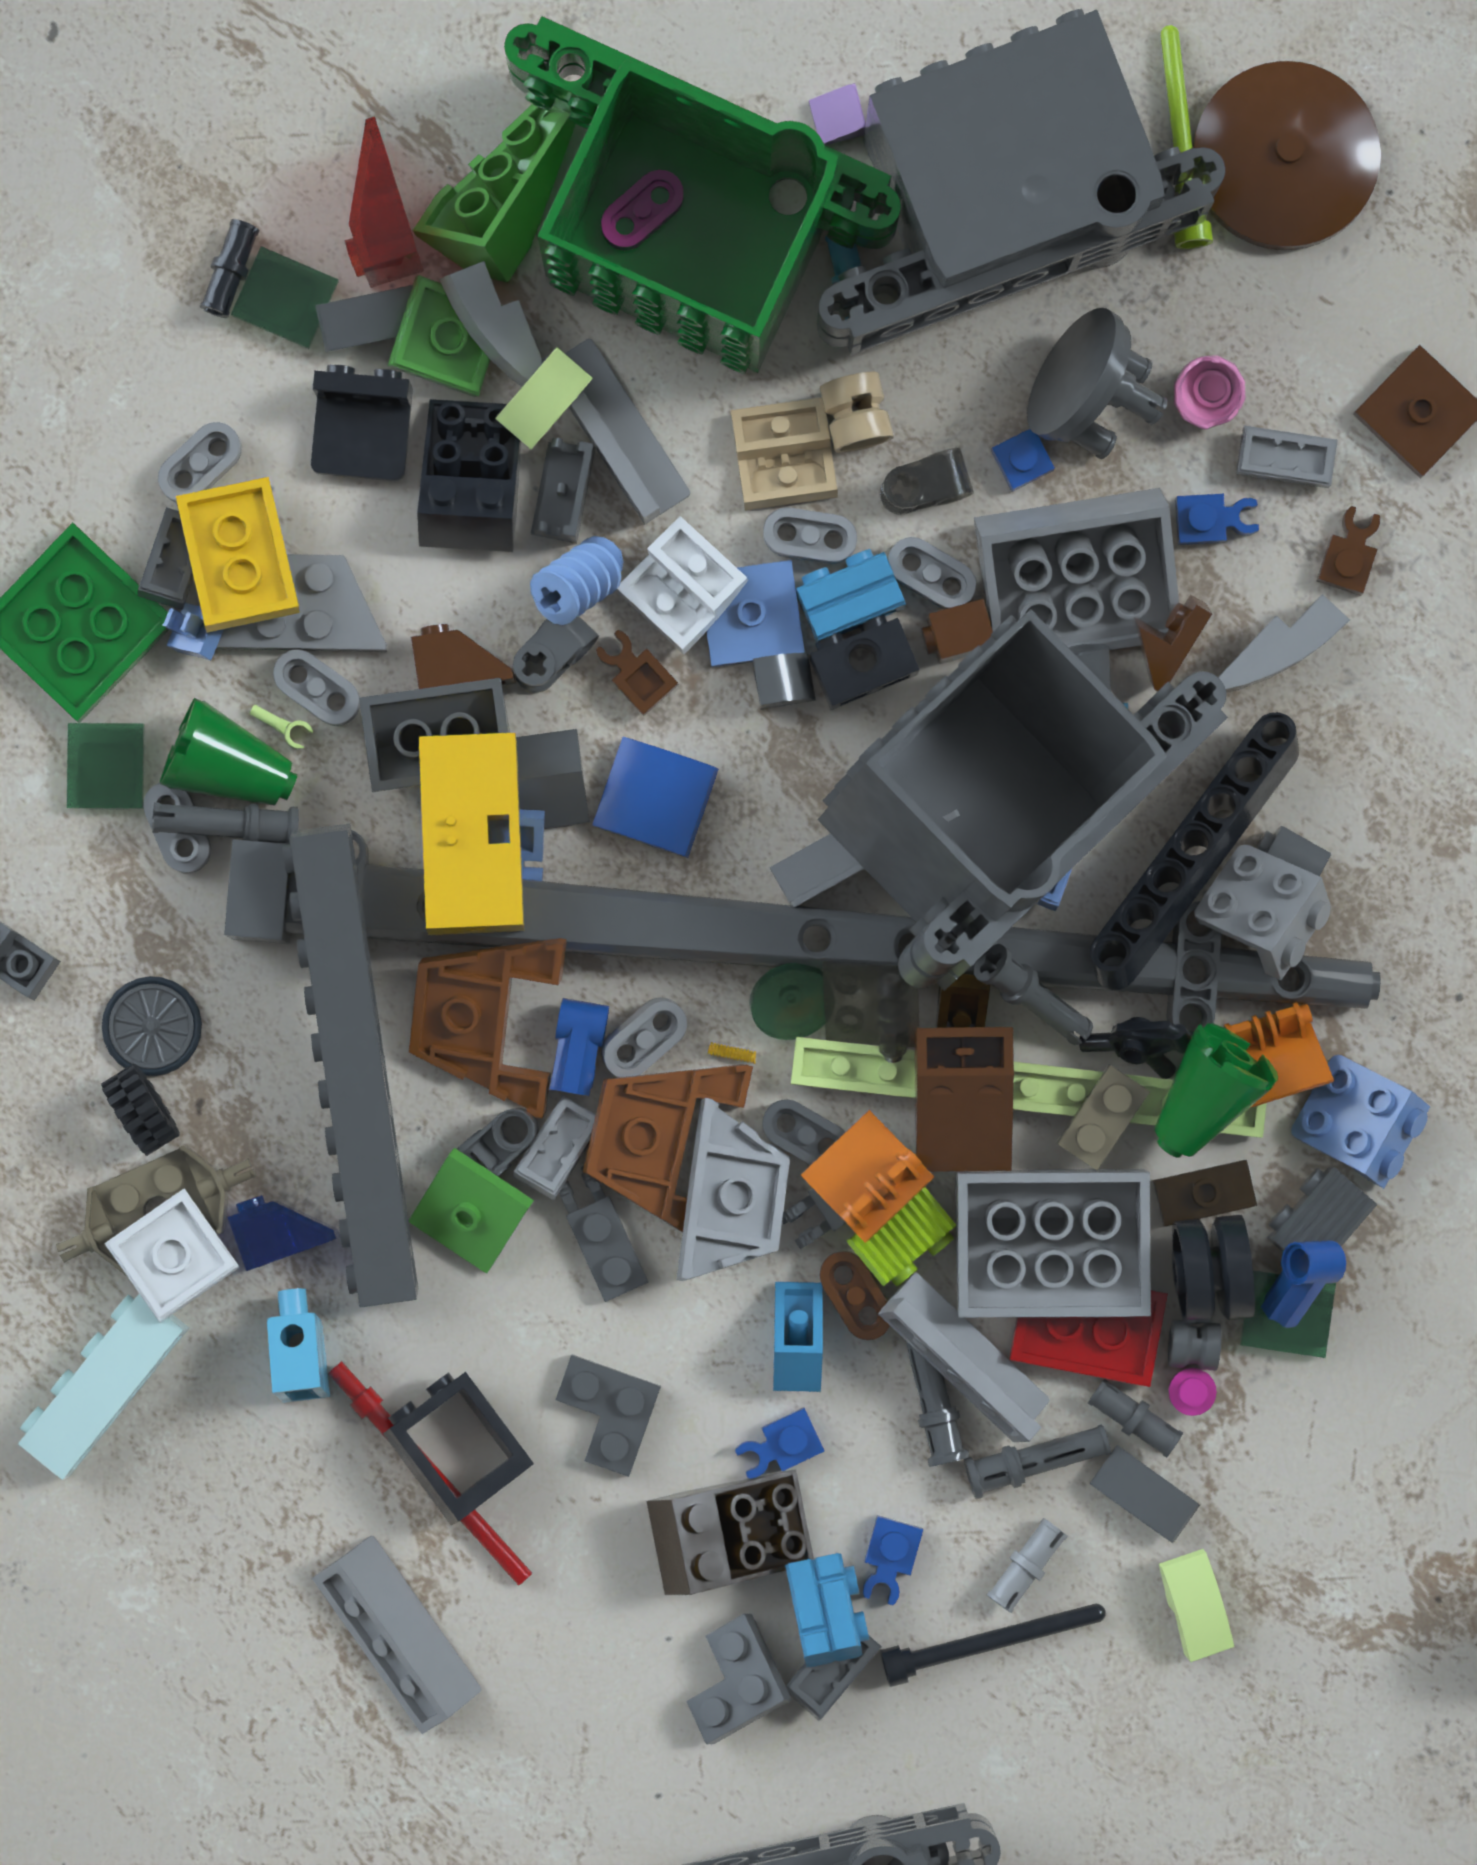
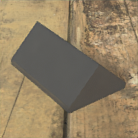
(398, 719)
(552, 777)

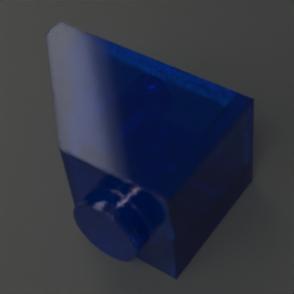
(275, 1231)

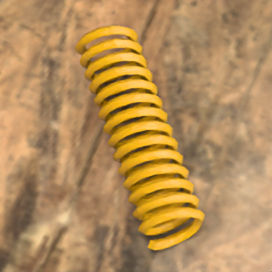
(731, 1052)

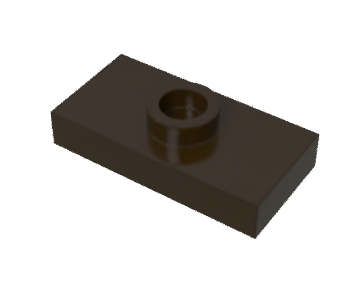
(1205, 1192)

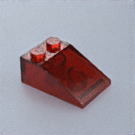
(378, 222)

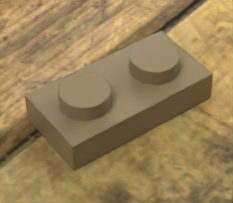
(1103, 1117)

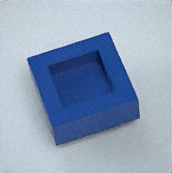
(1022, 459)

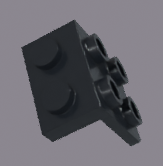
(361, 423)

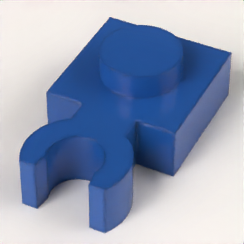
(1205, 518)
(788, 1441)
(892, 1550)

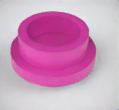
(1192, 1391)

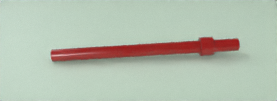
(367, 1403)

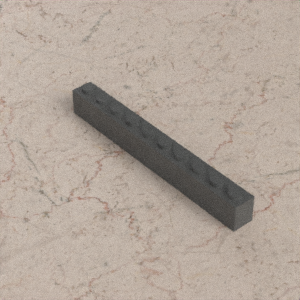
(353, 1065)

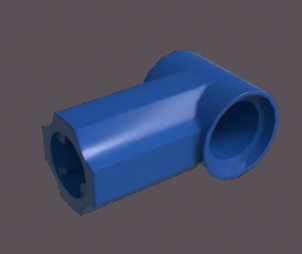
(579, 1035)
(1303, 1275)

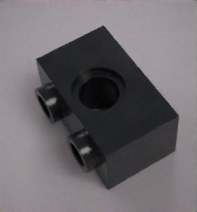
(845, 684)

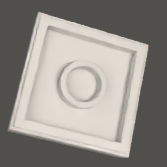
(172, 1255)

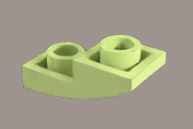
(544, 398)
(1197, 1605)

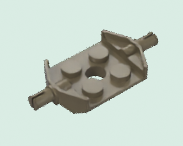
(124, 1198)

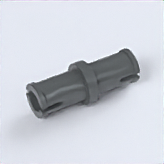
(1135, 1418)

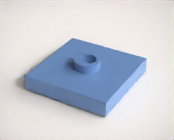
(759, 619)

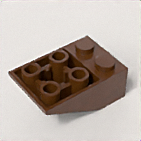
(964, 1098)

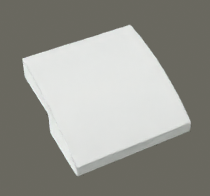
(682, 585)

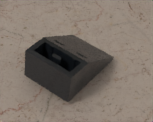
(468, 478)

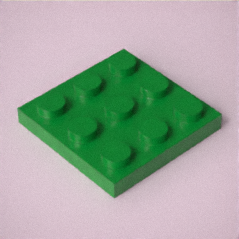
(77, 623)

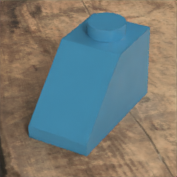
(798, 1336)

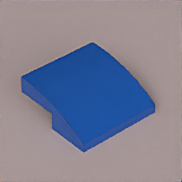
(655, 797)

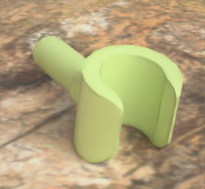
(280, 724)

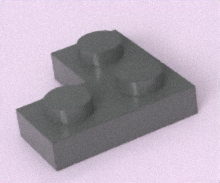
(621, 1403)
(750, 1683)

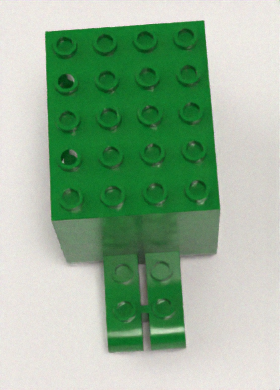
(727, 257)

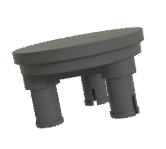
(1085, 374)

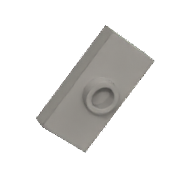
(1286, 456)
(556, 1148)

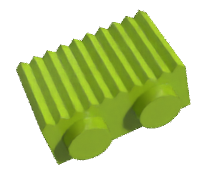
(912, 1231)

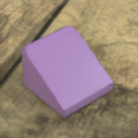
(838, 115)

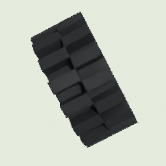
(140, 1109)

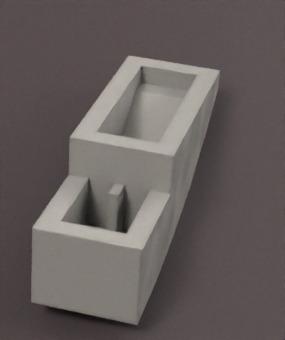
(497, 329)
(1282, 647)

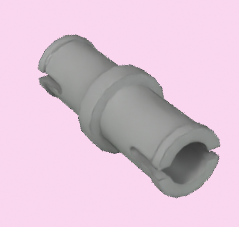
(1027, 1565)

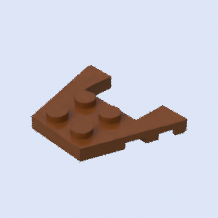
(464, 1015)
(645, 1130)

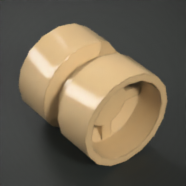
(859, 428)

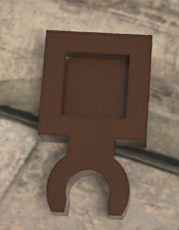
(1348, 559)
(641, 677)

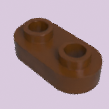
(854, 1295)

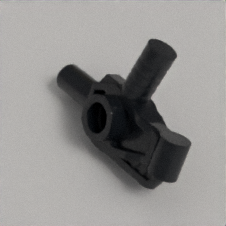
(1141, 1042)

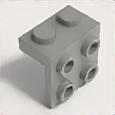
(1266, 907)

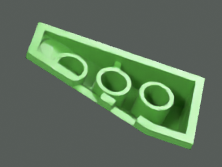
(503, 198)

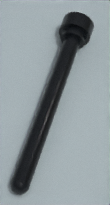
(904, 1663)

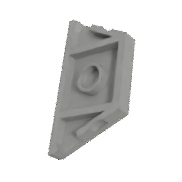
(330, 615)
(732, 1195)

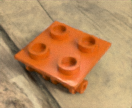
(1290, 1047)
(867, 1176)

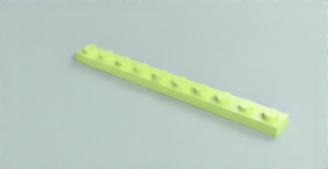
(1035, 1085)

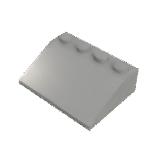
(1082, 566)
(1053, 1243)

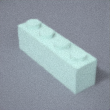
(101, 1386)

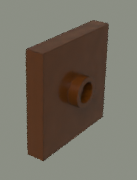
(1419, 411)

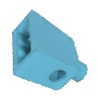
(300, 1370)

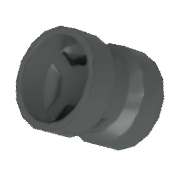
(1194, 1345)

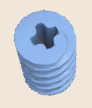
(577, 580)

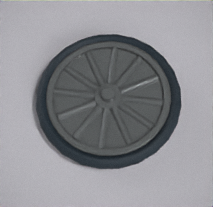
(152, 1025)

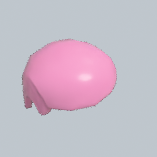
(1209, 391)

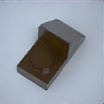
(963, 1003)

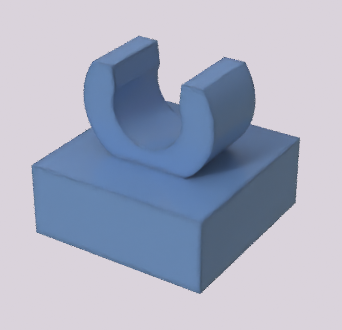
(190, 634)

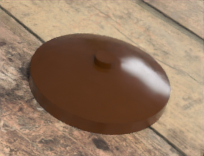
(1293, 153)

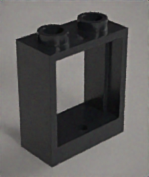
(458, 1507)

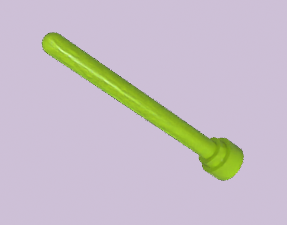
(1200, 234)

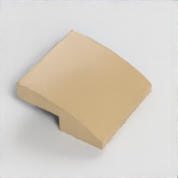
(784, 453)

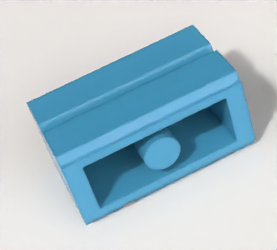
(849, 596)
(825, 1609)

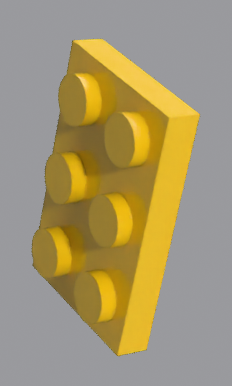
(237, 554)

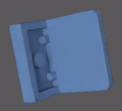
(1361, 1120)

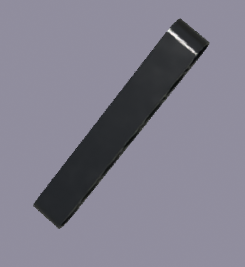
(1194, 871)

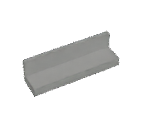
(624, 438)
(818, 868)
(965, 1358)
(397, 1634)

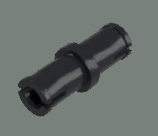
(229, 268)

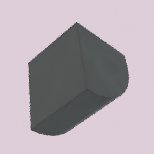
(783, 680)

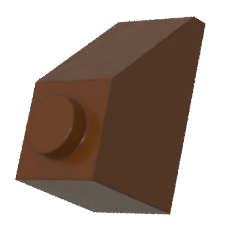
(453, 658)

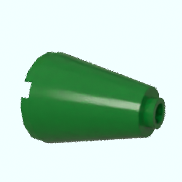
(225, 760)
(1211, 1090)

